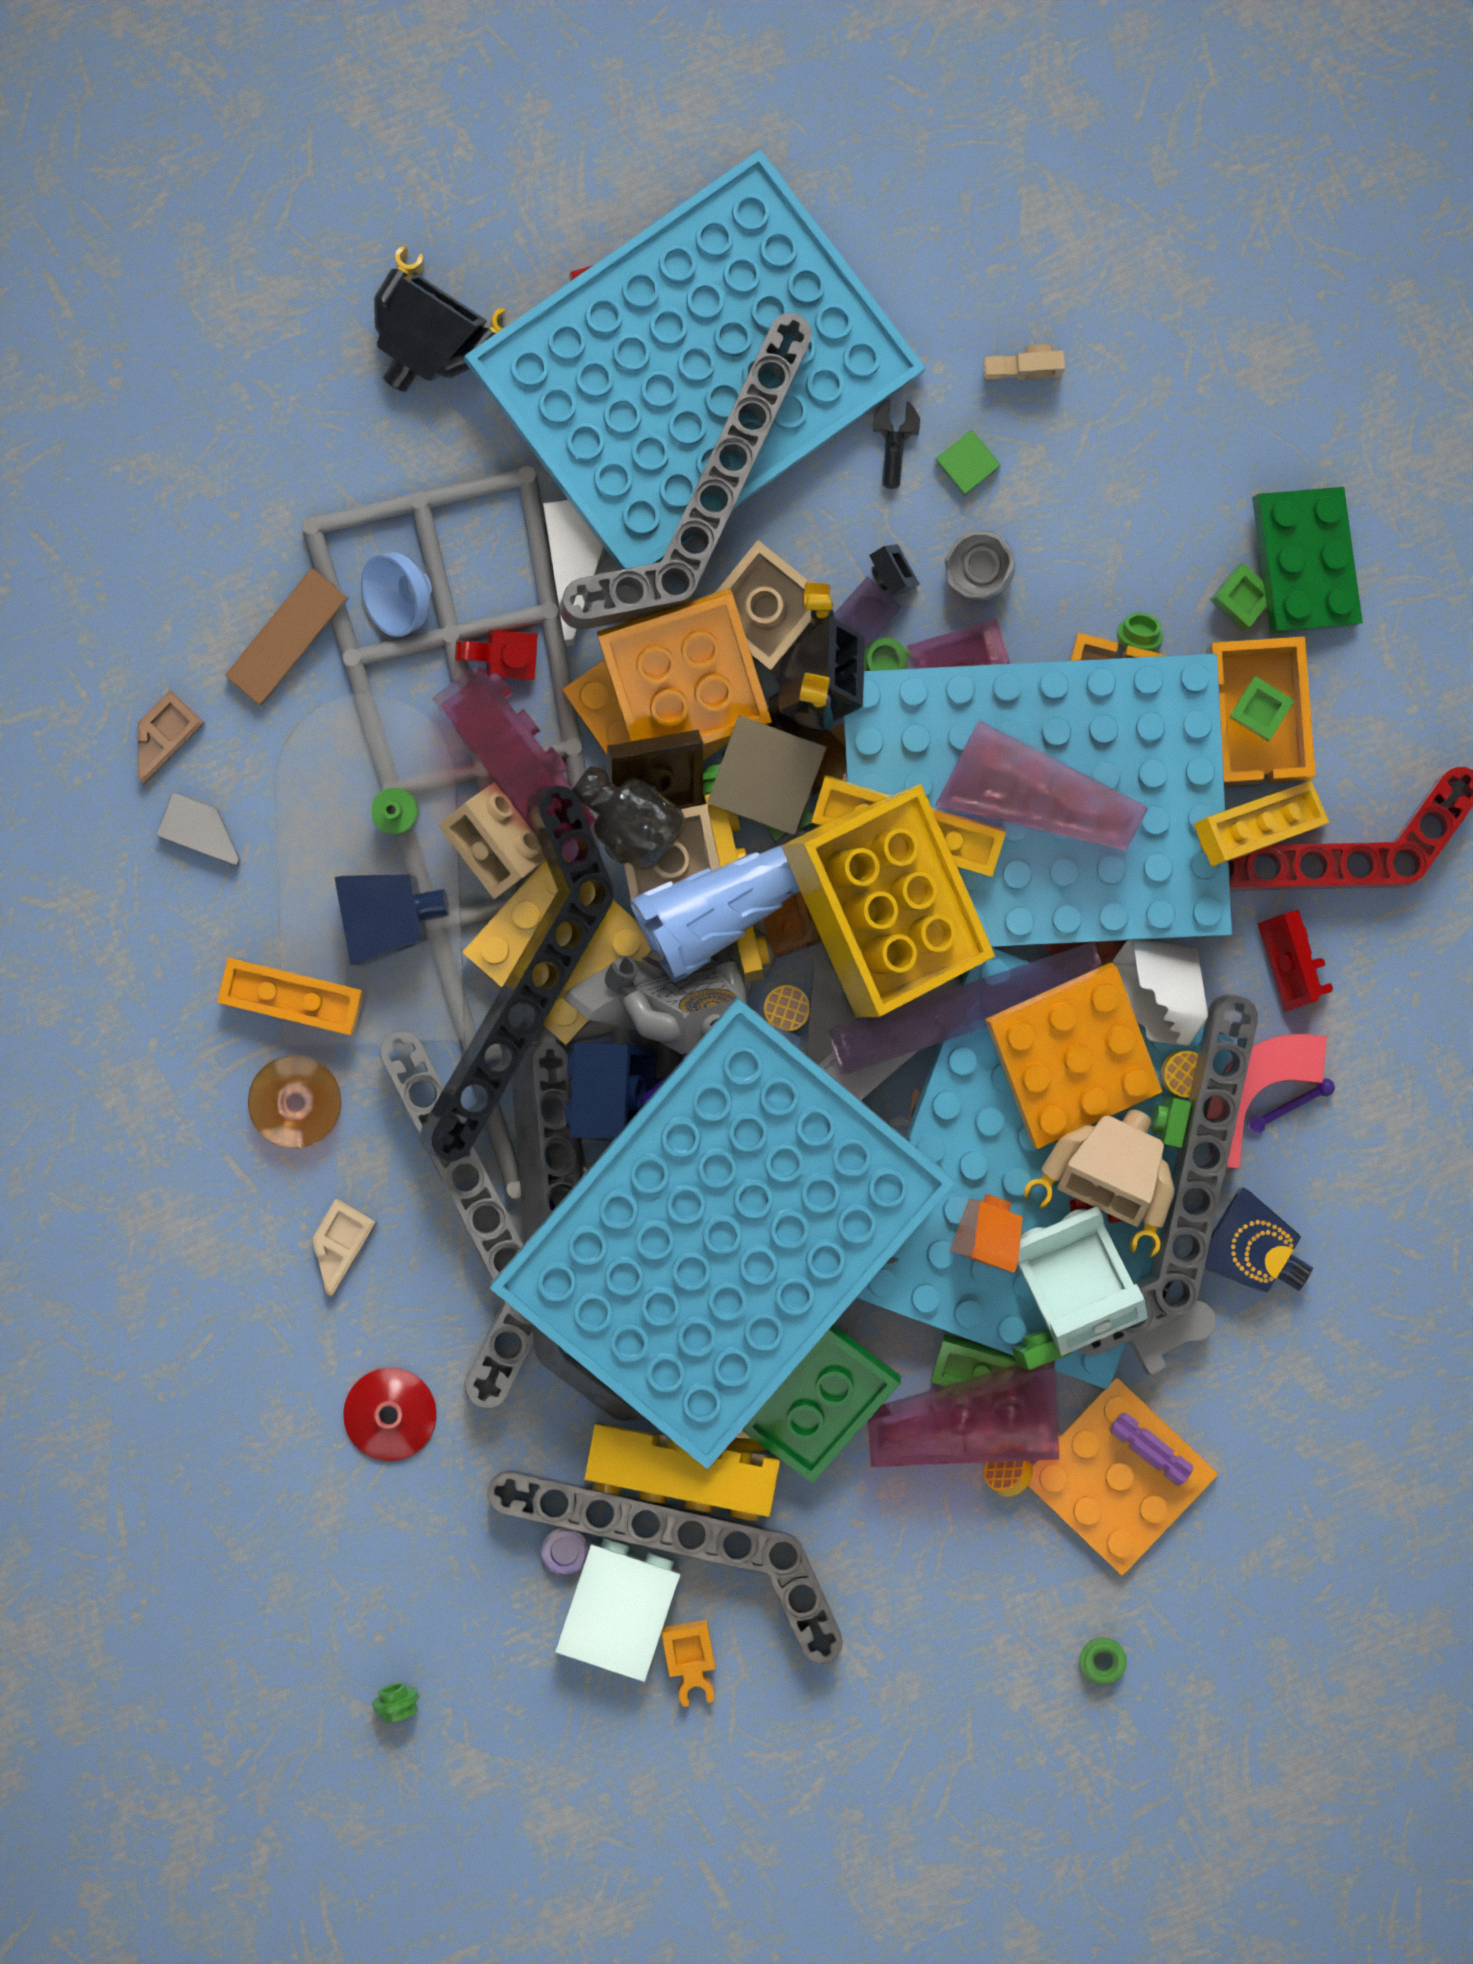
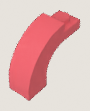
(1278, 1059)

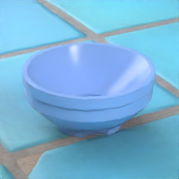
(388, 597)

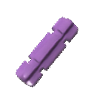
(1151, 1448)

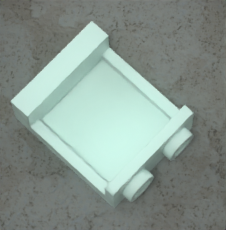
(1079, 1280)
(619, 1609)

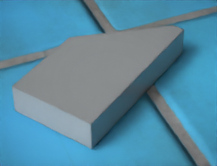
(197, 828)

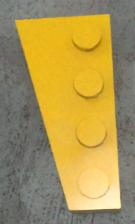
(663, 1470)

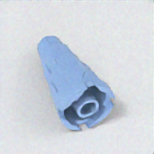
(712, 909)

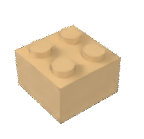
(769, 605)
(689, 855)

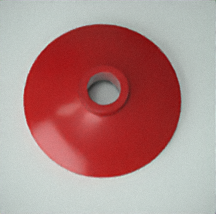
(414, 1407)

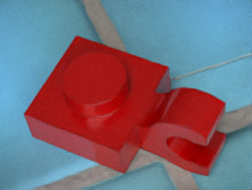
(506, 653)

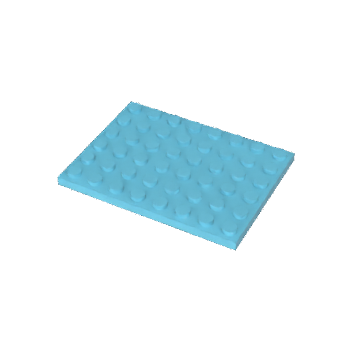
(648, 349)
(1123, 720)
(977, 1137)
(722, 1233)

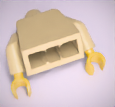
(1115, 1170)

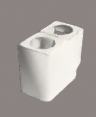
(1164, 989)

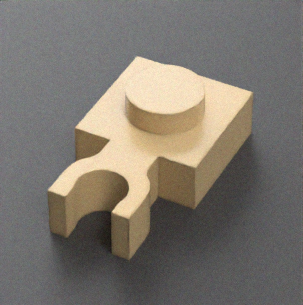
(1036, 363)

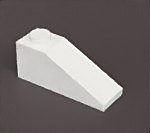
(573, 552)

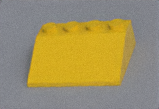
(888, 902)

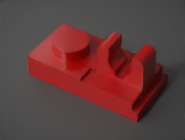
(1291, 960)

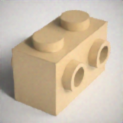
(493, 840)

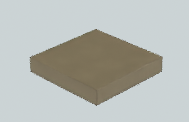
(767, 775)

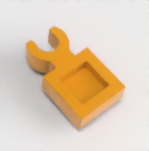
(689, 1654)

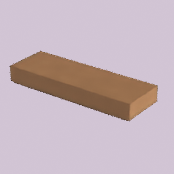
(287, 636)

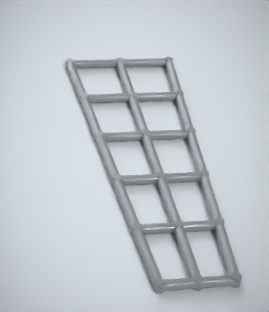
(450, 631)

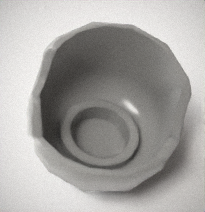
(980, 565)

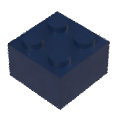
(607, 1087)

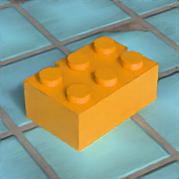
(1291, 750)

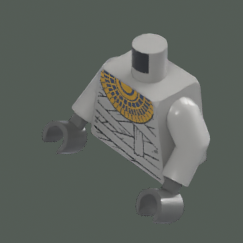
(682, 1010)

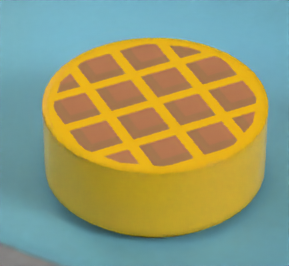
(787, 1008)
(1178, 1072)
(1008, 1477)

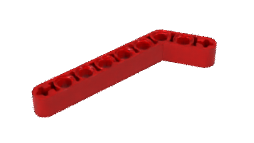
(1378, 854)

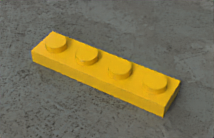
(1261, 823)
(971, 842)
(752, 950)

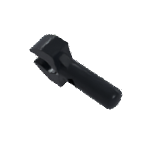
(895, 441)

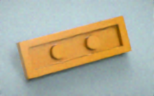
(290, 996)

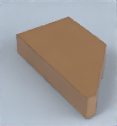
(164, 733)

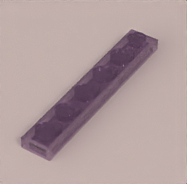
(954, 1010)

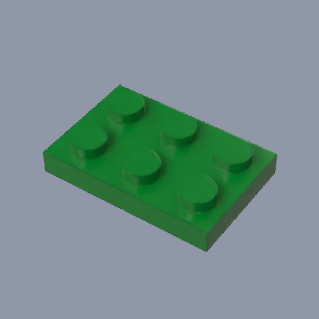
(1307, 560)
(822, 1404)

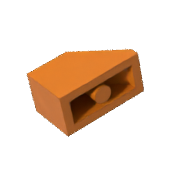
(989, 1233)

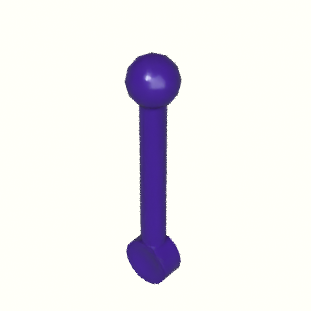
(1257, 1124)

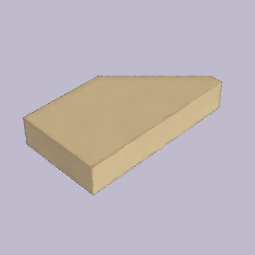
(339, 1242)

